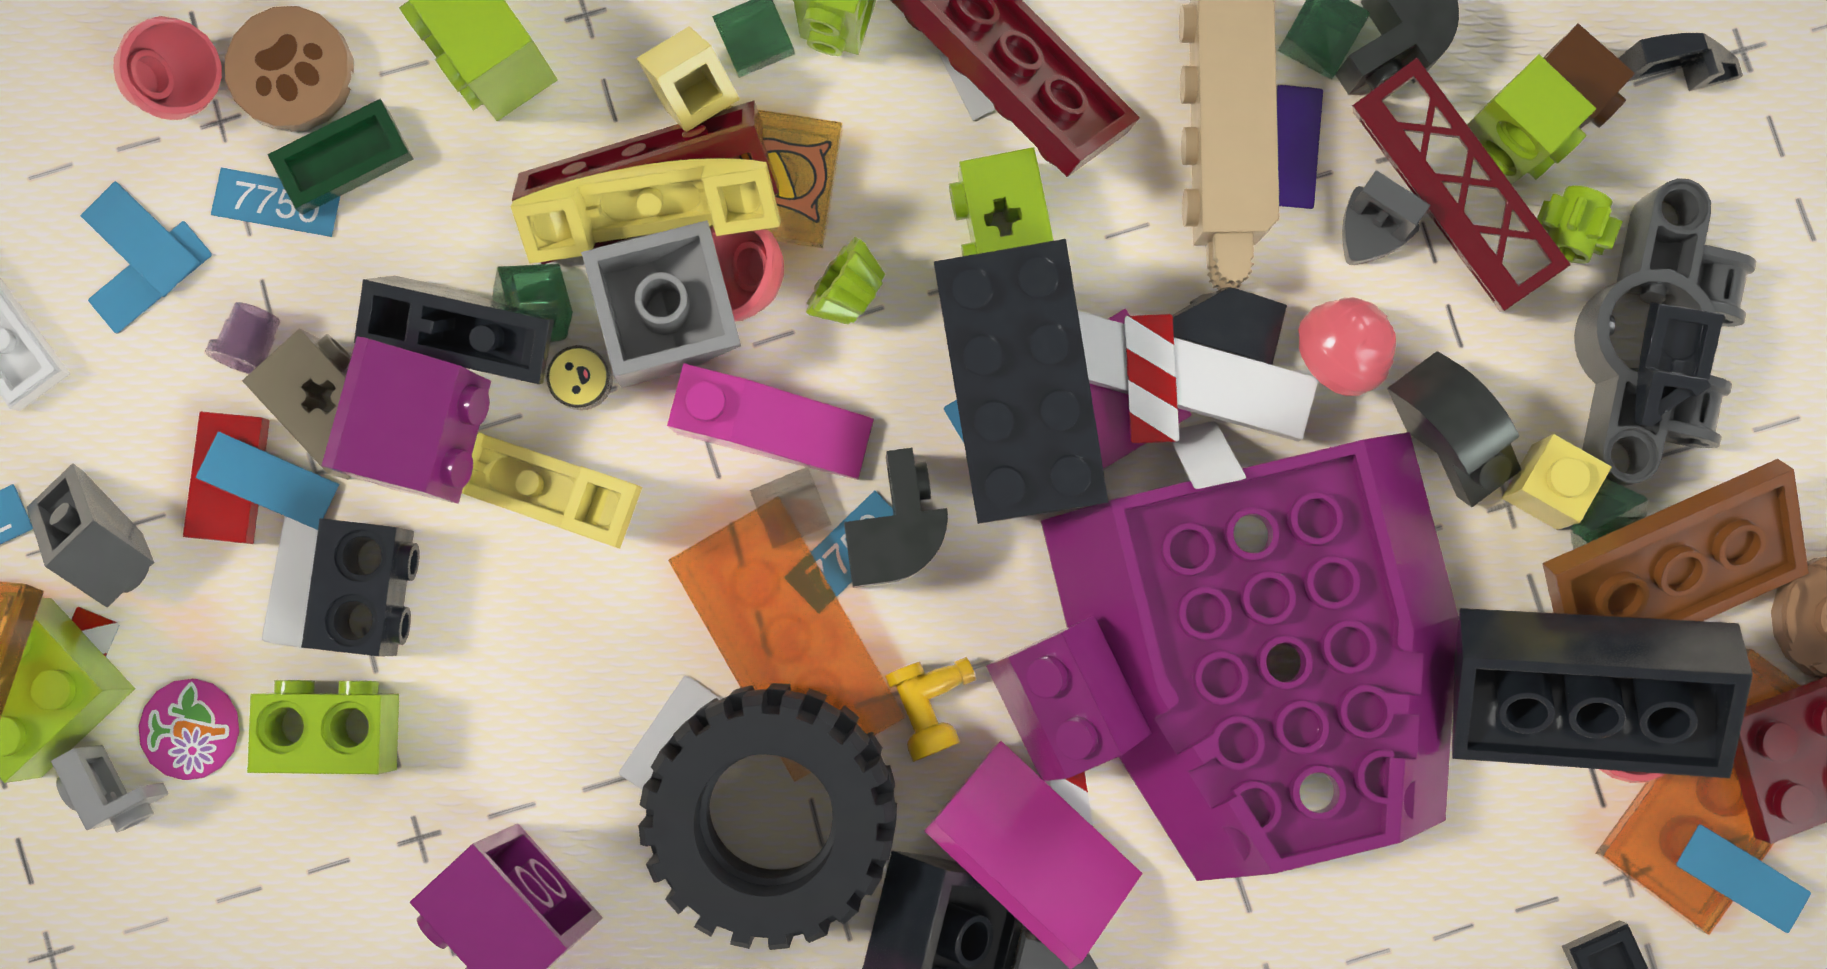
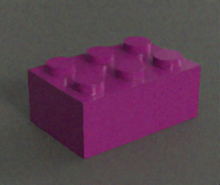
(504, 905)

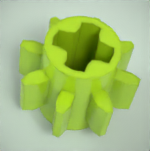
(1580, 223)

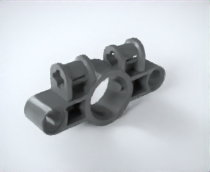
(1672, 269)

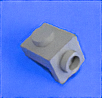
(97, 794)

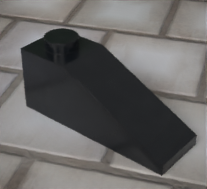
(455, 327)

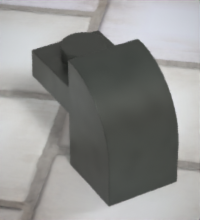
(1407, 32)
(1461, 423)
(900, 544)

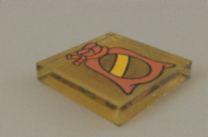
(805, 165)

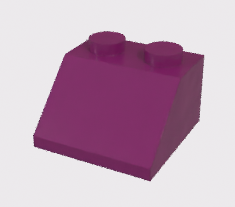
(407, 421)
(1069, 701)

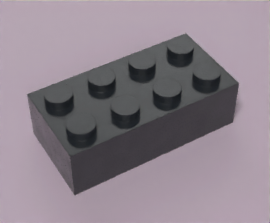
(1021, 381)

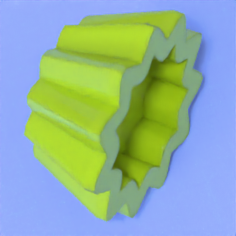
(846, 285)

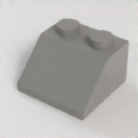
(661, 303)

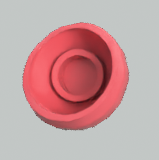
(167, 68)
(750, 270)
(1347, 345)

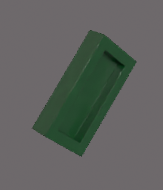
(340, 156)

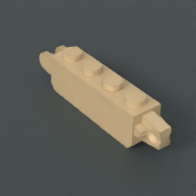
(1230, 131)

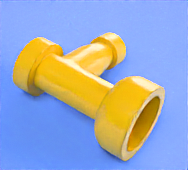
(915, 691)

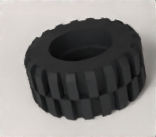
(749, 897)

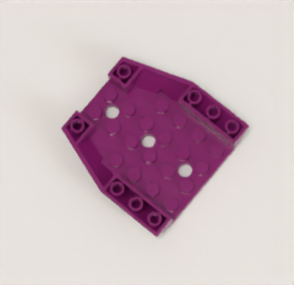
(1191, 621)

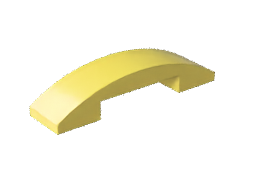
(645, 201)
(552, 490)

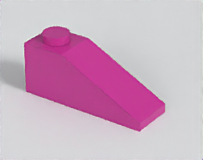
(768, 422)

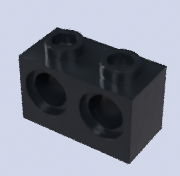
(341, 586)

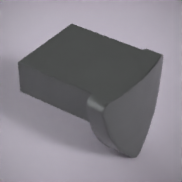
(1379, 219)

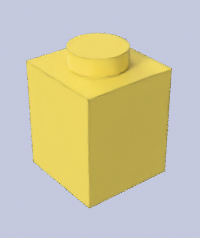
(688, 78)
(1556, 482)

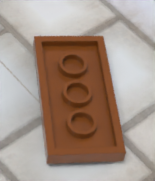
(1690, 555)

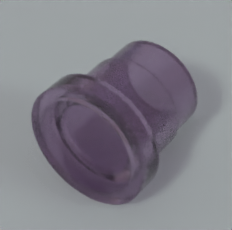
(244, 338)

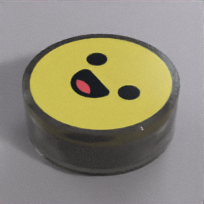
(579, 377)

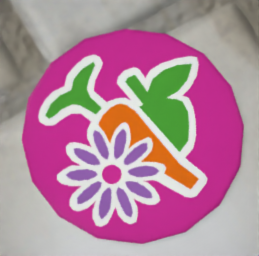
(189, 729)

